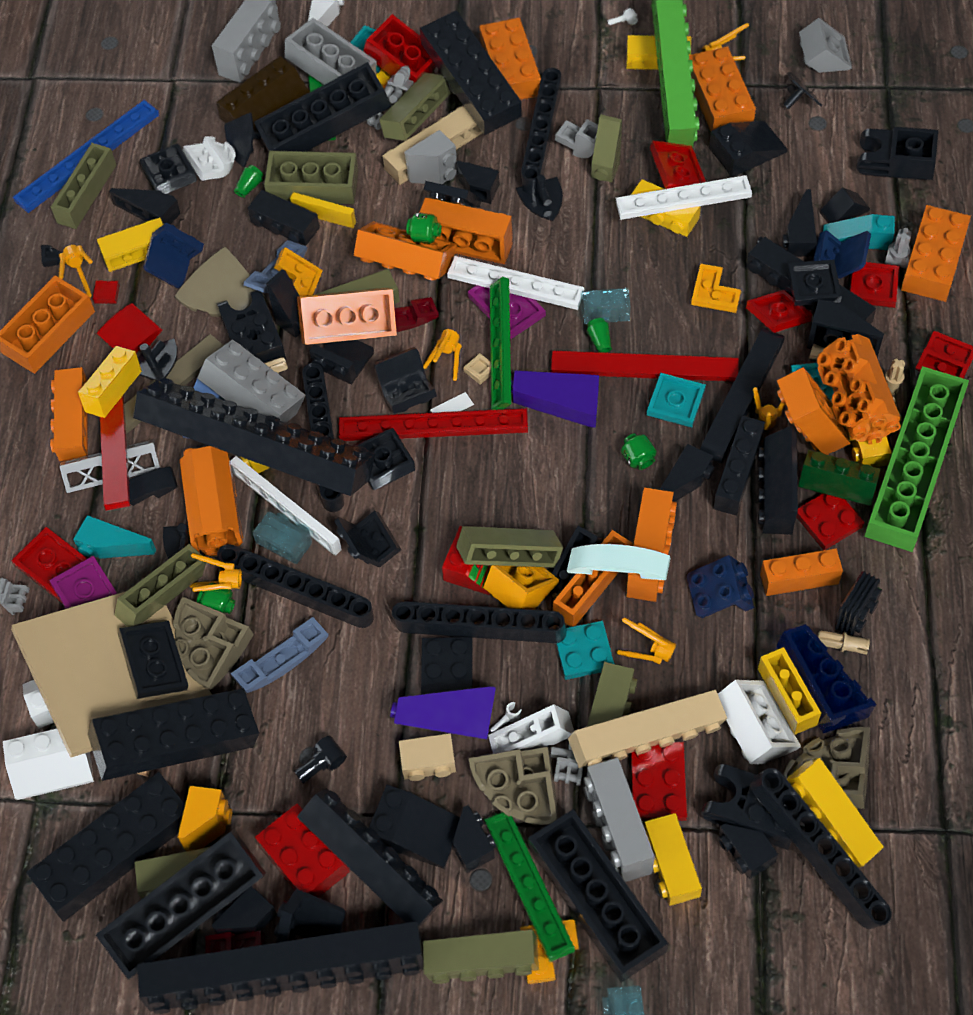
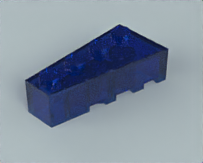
(830, 687)

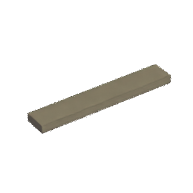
(182, 373)

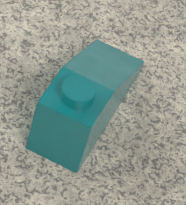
(880, 226)
(110, 541)

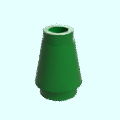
(249, 179)
(600, 334)

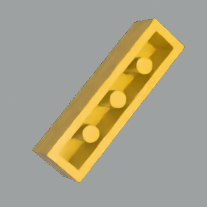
(835, 811)

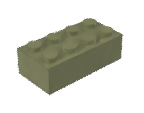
(313, 174)

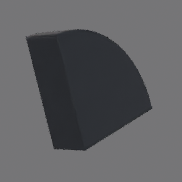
(50, 256)

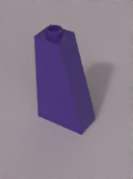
(558, 394)
(453, 712)

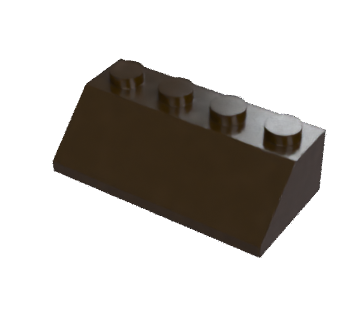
(263, 92)

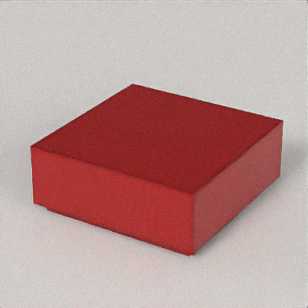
(106, 292)

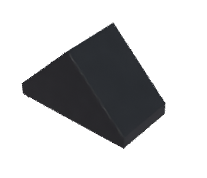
(844, 206)

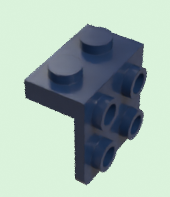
(171, 254)
(848, 255)
(720, 587)

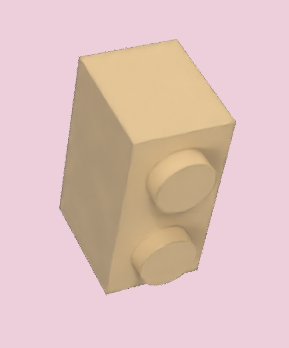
(427, 757)

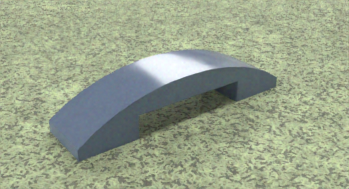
(258, 280)
(282, 658)

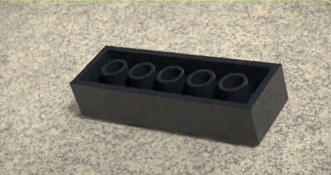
(470, 72)
(324, 112)
(172, 734)
(109, 847)
(598, 895)
(181, 904)

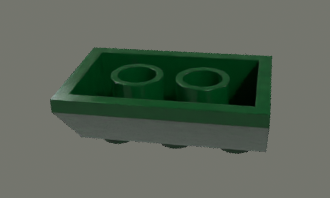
(839, 477)

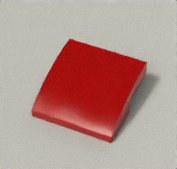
(129, 329)
(946, 355)

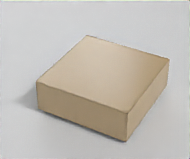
(478, 368)

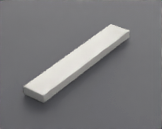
(683, 197)
(519, 282)
(285, 505)

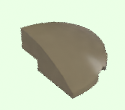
(217, 281)
(208, 641)
(846, 759)
(519, 783)

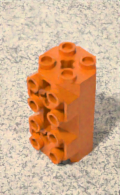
(860, 389)
(210, 499)

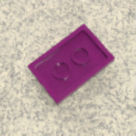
(523, 310)
(82, 584)

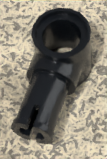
(326, 756)

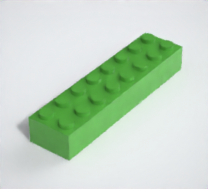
(675, 71)
(916, 459)

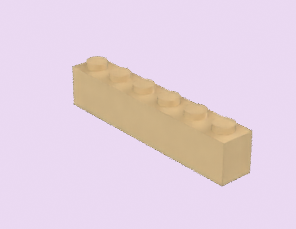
(456, 126)
(648, 728)

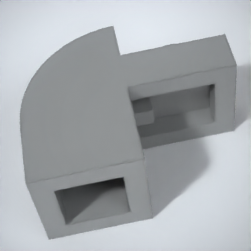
(579, 139)

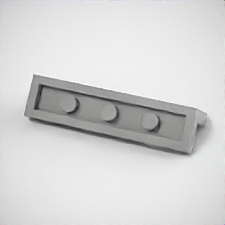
(94, 460)

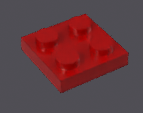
(876, 284)
(778, 311)
(829, 519)

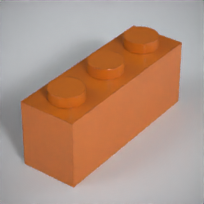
(801, 572)

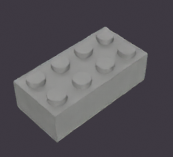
(245, 38)
(323, 52)
(249, 382)
(619, 820)

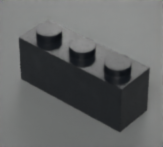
(283, 218)

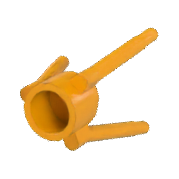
(728, 37)
(73, 256)
(447, 343)
(767, 413)
(228, 579)
(661, 647)

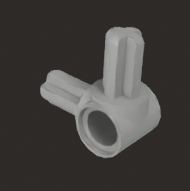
(900, 251)

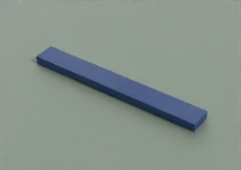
(110, 137)

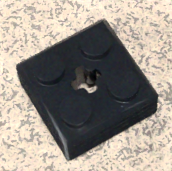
(168, 169)
(396, 457)
(858, 604)

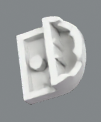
(210, 158)

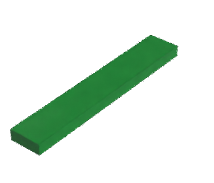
(500, 344)
(530, 887)

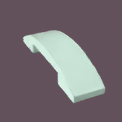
(619, 558)

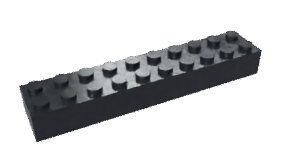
(254, 436)
(281, 967)

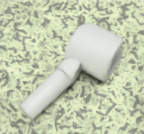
(629, 16)
(508, 717)

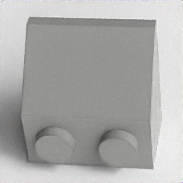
(824, 48)
(432, 160)

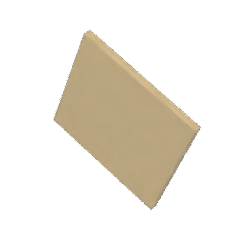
(84, 669)

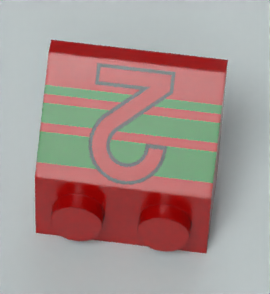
(463, 574)

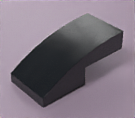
(154, 482)

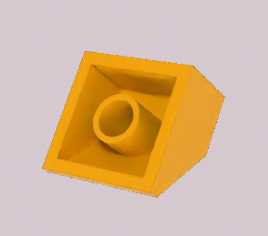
(520, 585)
(203, 817)

